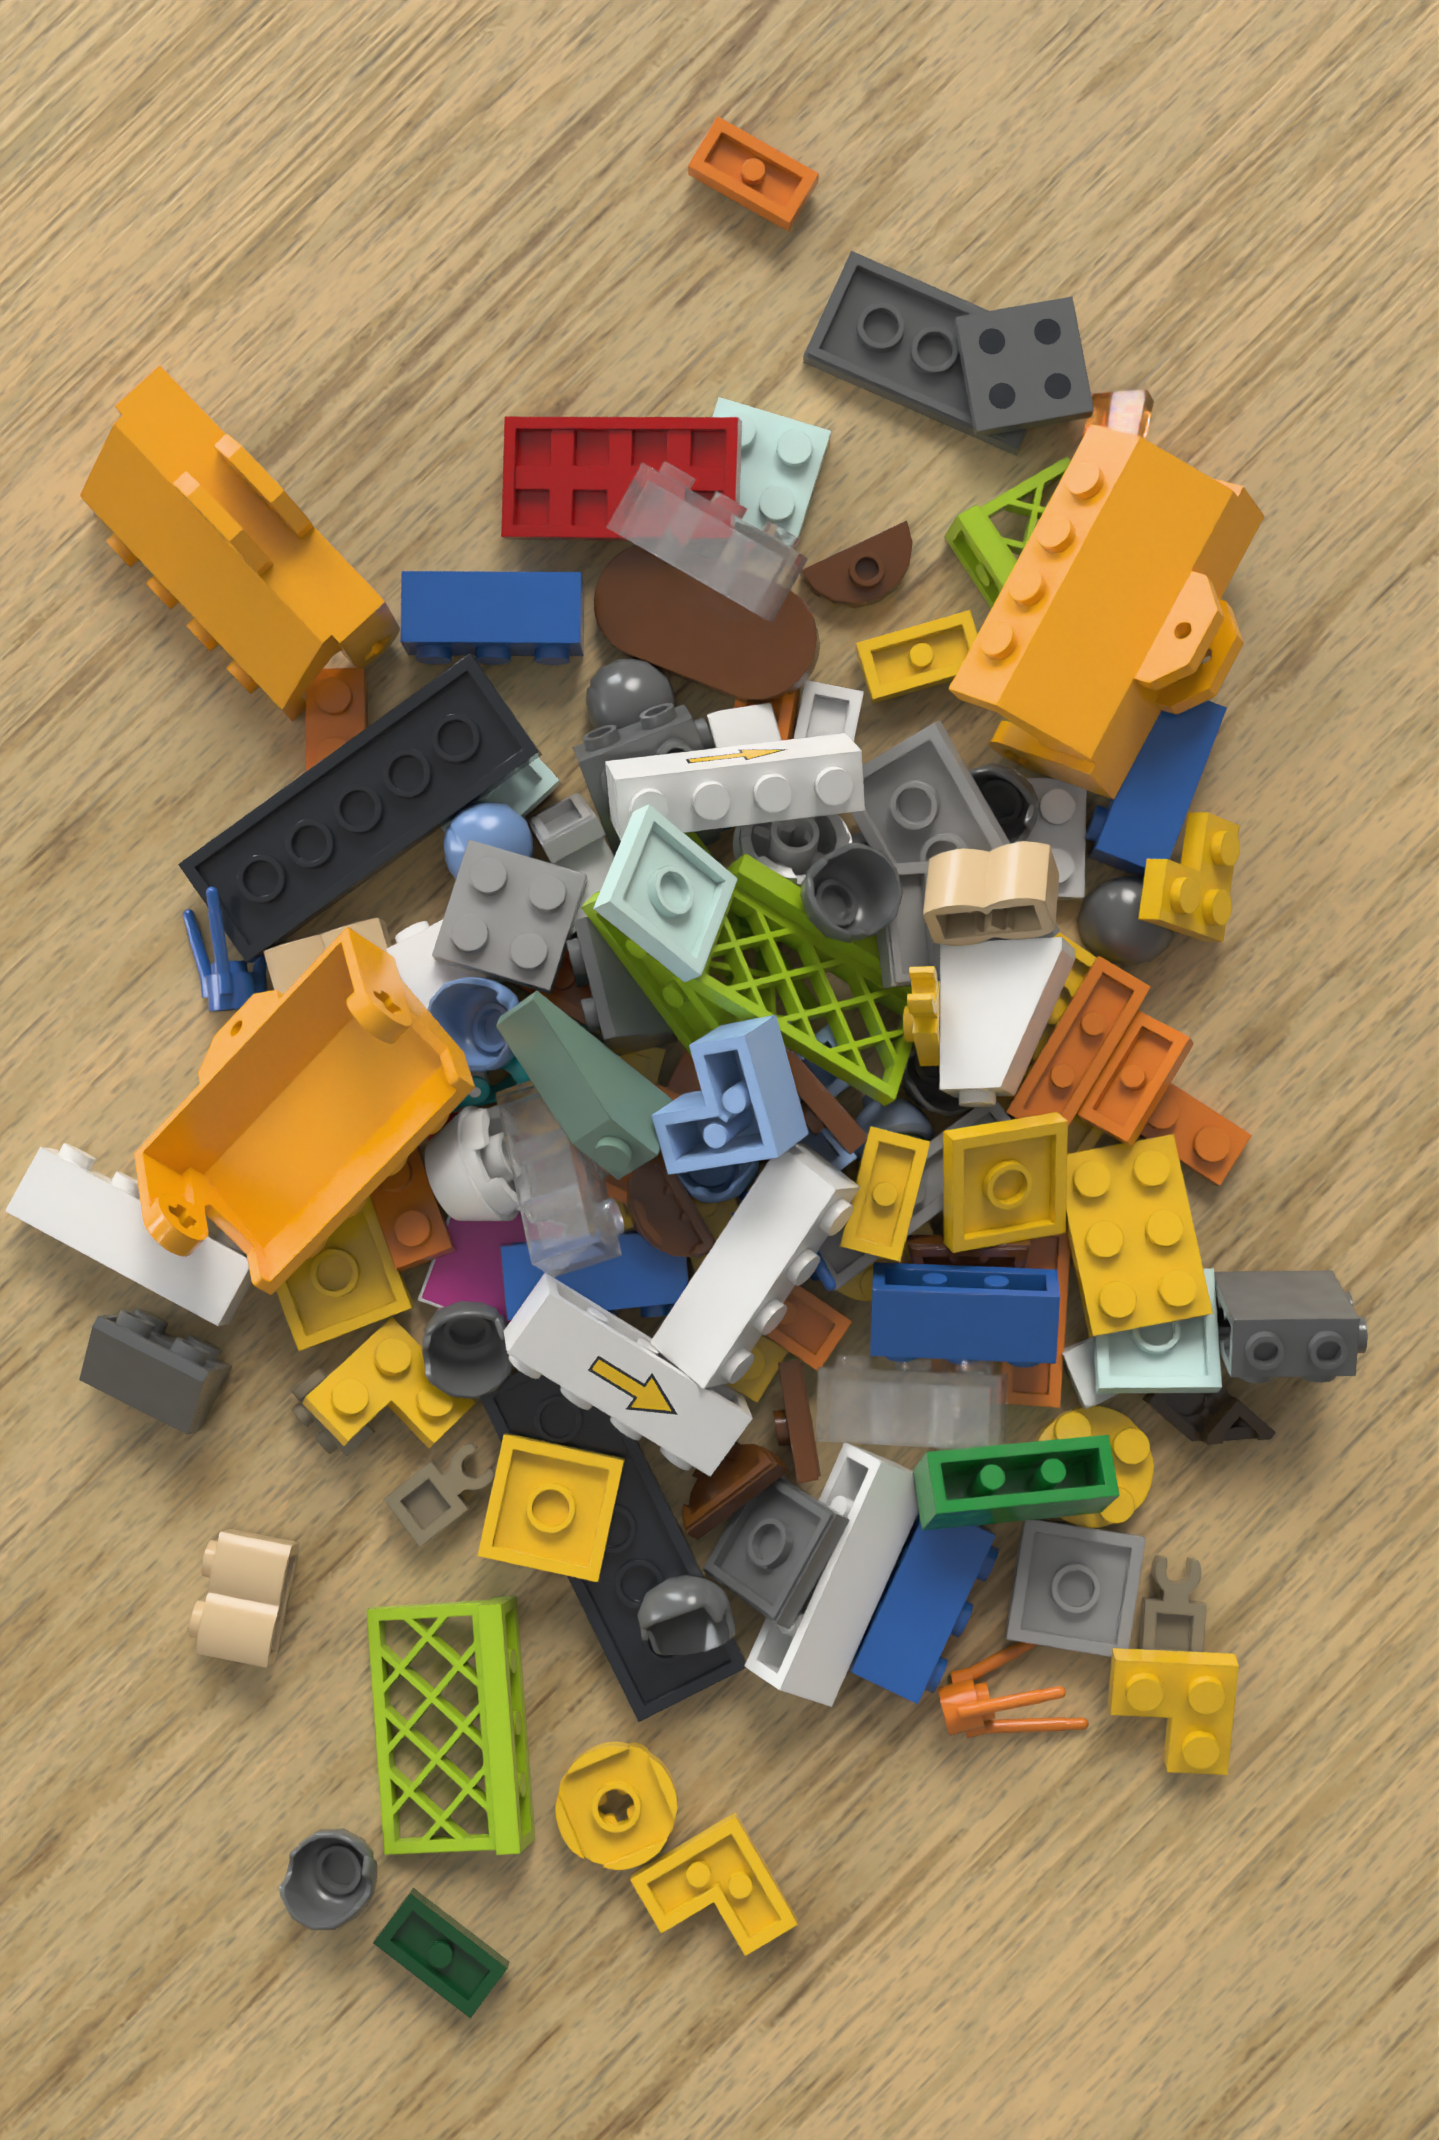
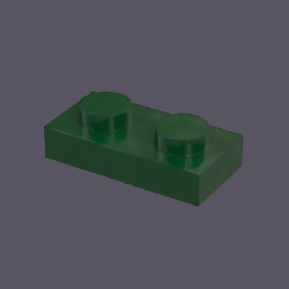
(441, 1952)

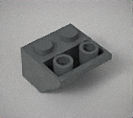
(619, 1009)
(153, 1370)

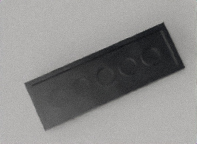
(361, 808)
(640, 1551)

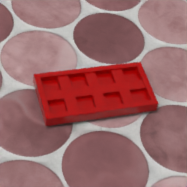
(573, 471)

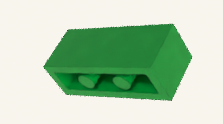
(1015, 1482)

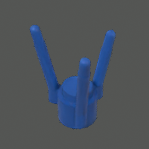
(224, 982)

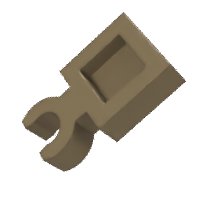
(433, 1498)
(1173, 1619)

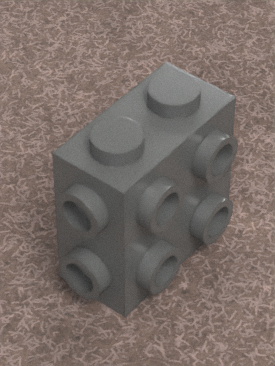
(658, 733)
(1287, 1325)

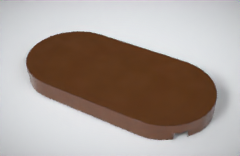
(700, 634)

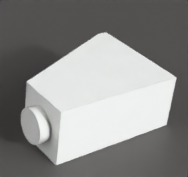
(995, 1012)

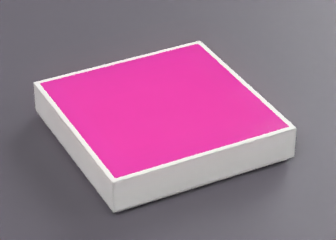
(475, 1266)

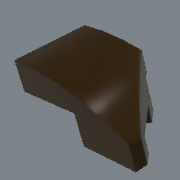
(1209, 1416)

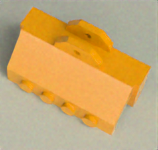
(230, 547)
(1111, 612)
(301, 1112)

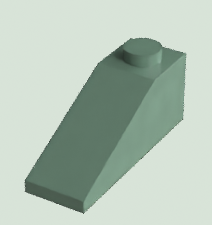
(586, 1085)

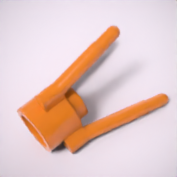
(971, 1710)

